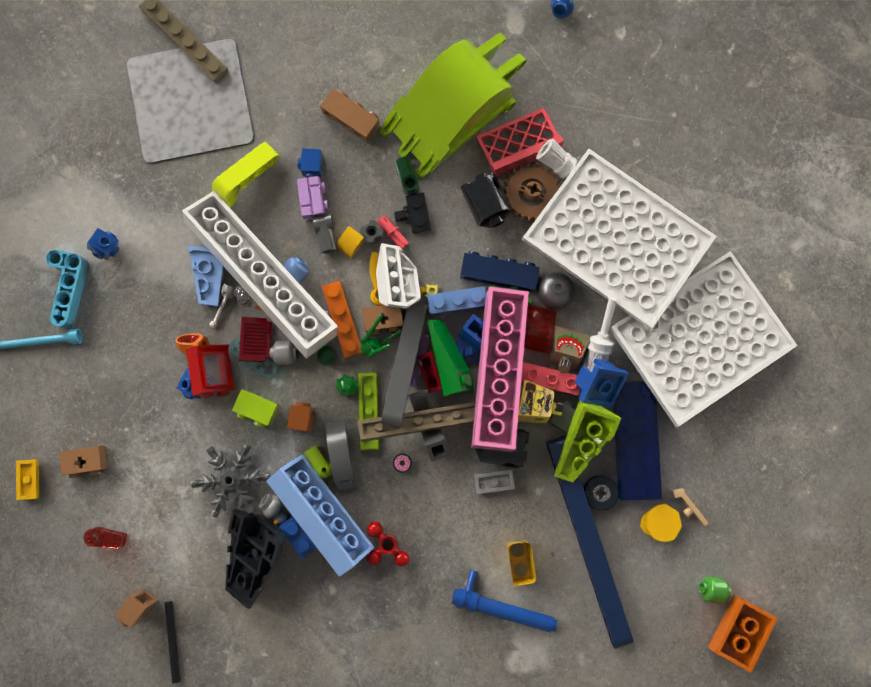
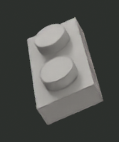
(494, 481)

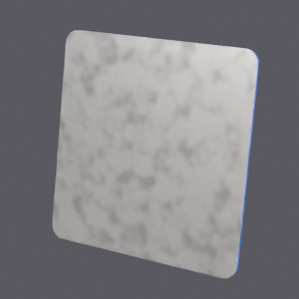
(183, 109)

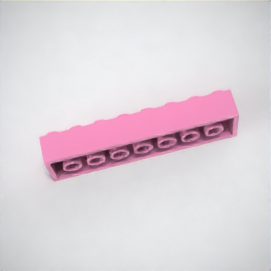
(500, 370)

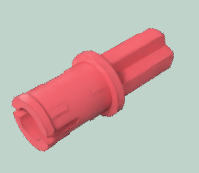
(392, 232)

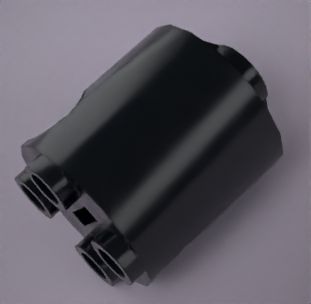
(486, 200)
(511, 459)

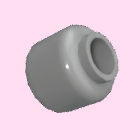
(284, 353)

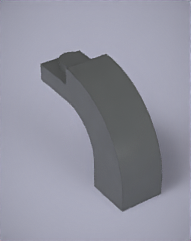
(433, 439)
(340, 455)

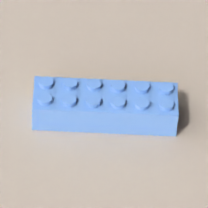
(320, 514)

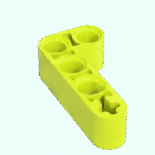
(244, 172)

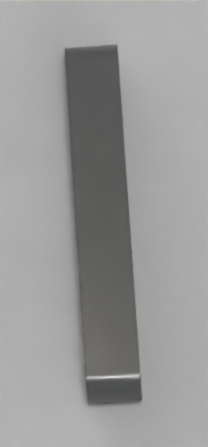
(404, 365)

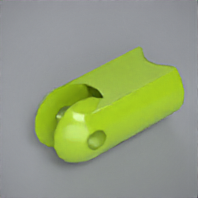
(319, 461)

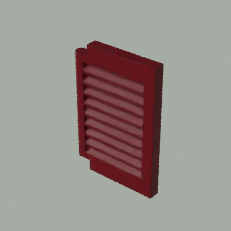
(255, 339)

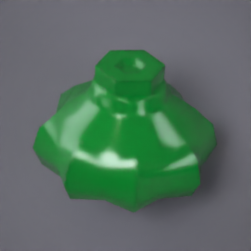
(347, 386)

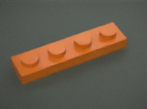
(342, 317)

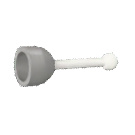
(228, 293)

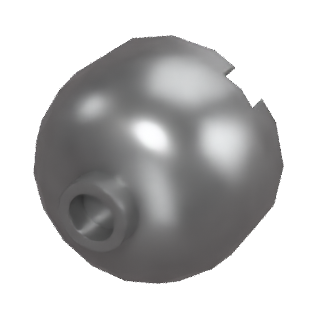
(555, 291)

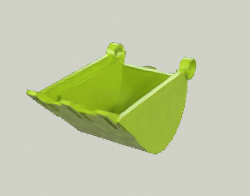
(452, 102)

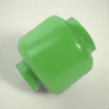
(714, 590)

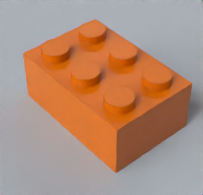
(742, 633)

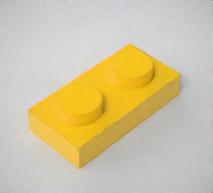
(27, 479)

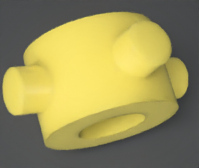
(431, 289)

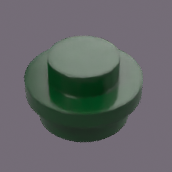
(326, 355)

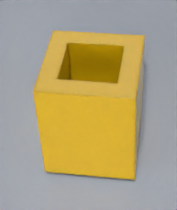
(350, 242)

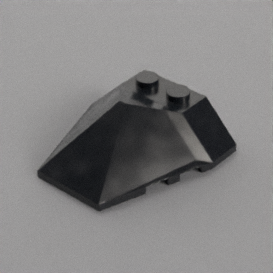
(253, 554)

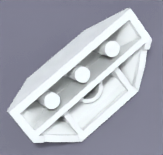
(396, 278)

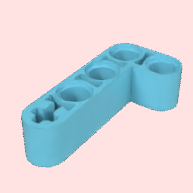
(64, 289)

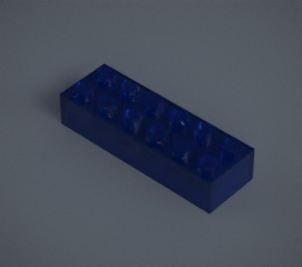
(637, 444)

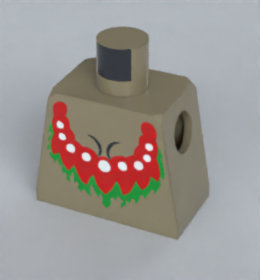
(567, 348)

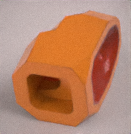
(190, 340)

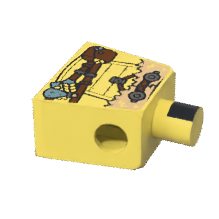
(537, 404)

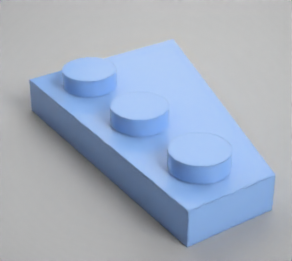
(207, 274)

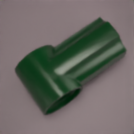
(407, 175)

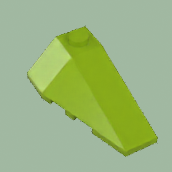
(586, 436)

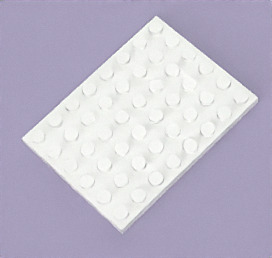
(619, 238)
(705, 340)

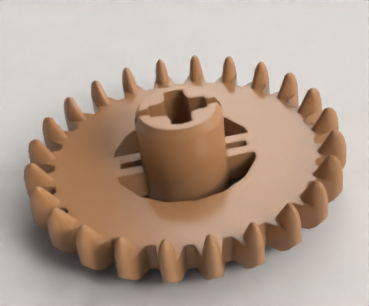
(515, 186)

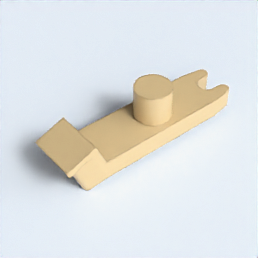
(691, 508)

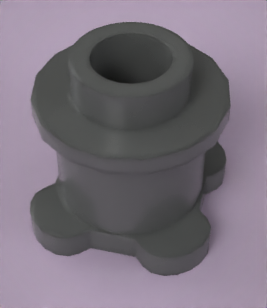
(371, 227)

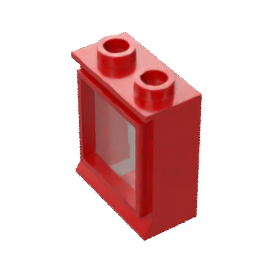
(210, 370)

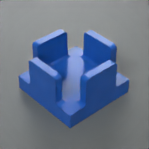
(601, 384)

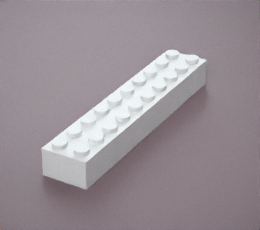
(260, 274)

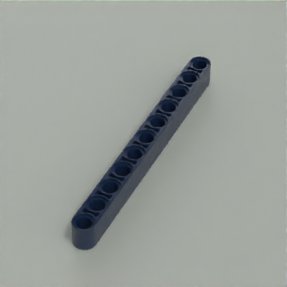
(593, 553)

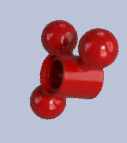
(375, 556)

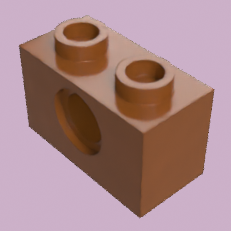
(301, 417)

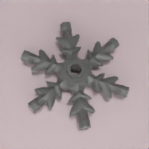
(237, 480)

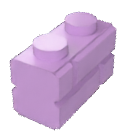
(311, 197)

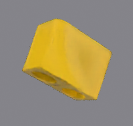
(530, 577)

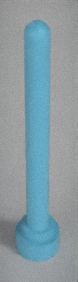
(74, 336)

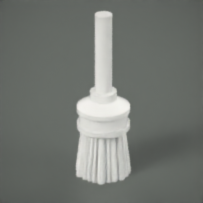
(556, 158)
(600, 344)

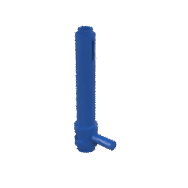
(474, 602)

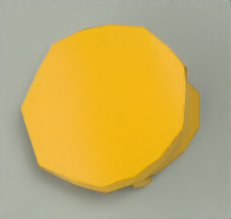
(661, 523)

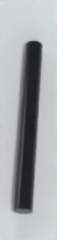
(172, 641)

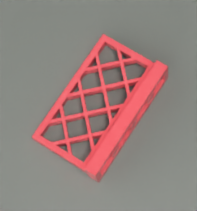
(523, 156)

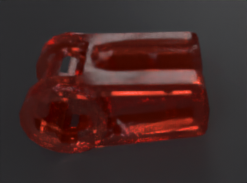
(106, 538)

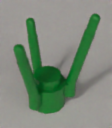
(373, 346)

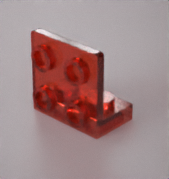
(539, 328)

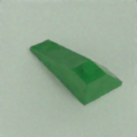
(452, 369)

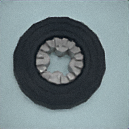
(608, 485)

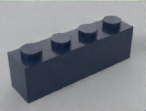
(499, 272)

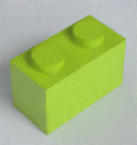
(256, 408)

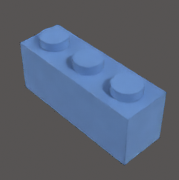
(457, 301)

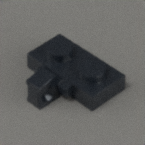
(415, 213)

